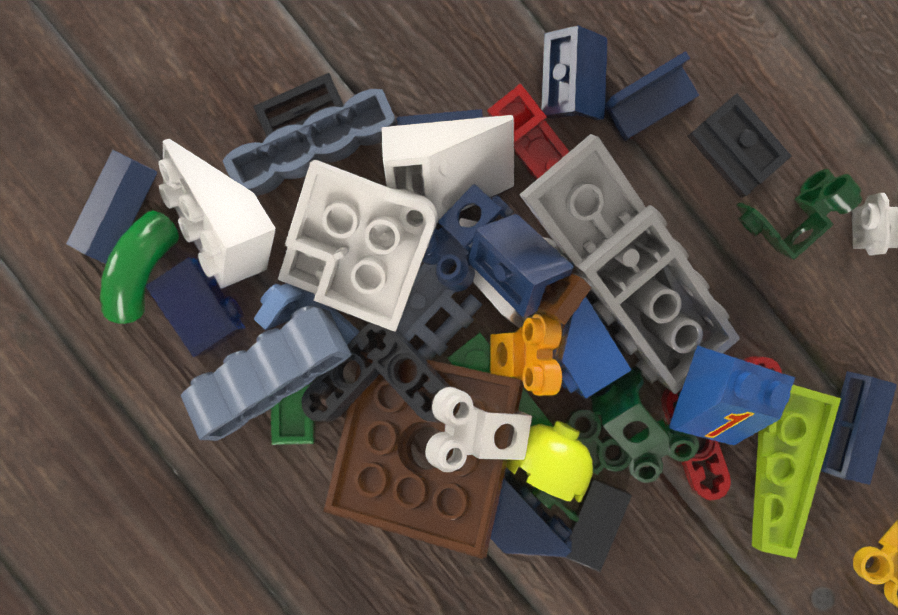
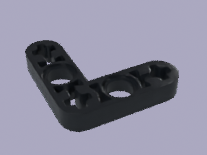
(385, 363)

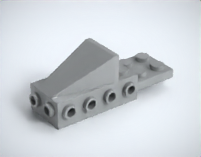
(630, 263)

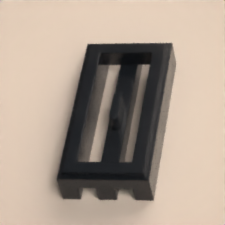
(293, 95)

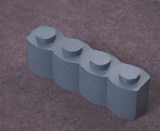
(324, 137)
(264, 374)

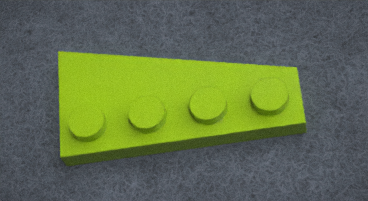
(789, 469)

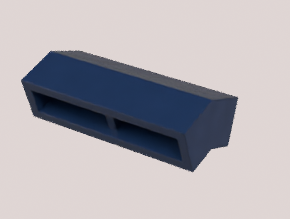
(111, 206)
(858, 427)

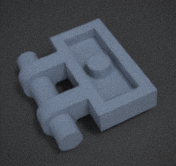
(423, 302)

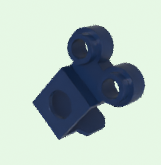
(452, 241)

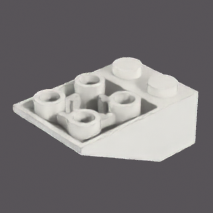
(449, 158)
(216, 215)

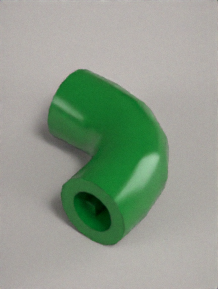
(131, 265)

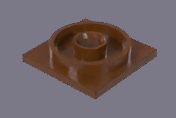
(385, 487)

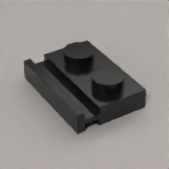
(739, 146)

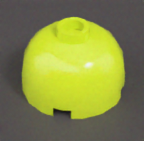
(556, 461)

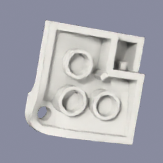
(357, 244)

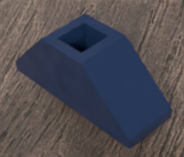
(524, 526)

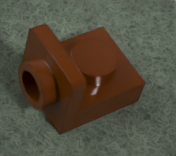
(563, 298)

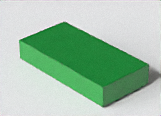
(290, 423)

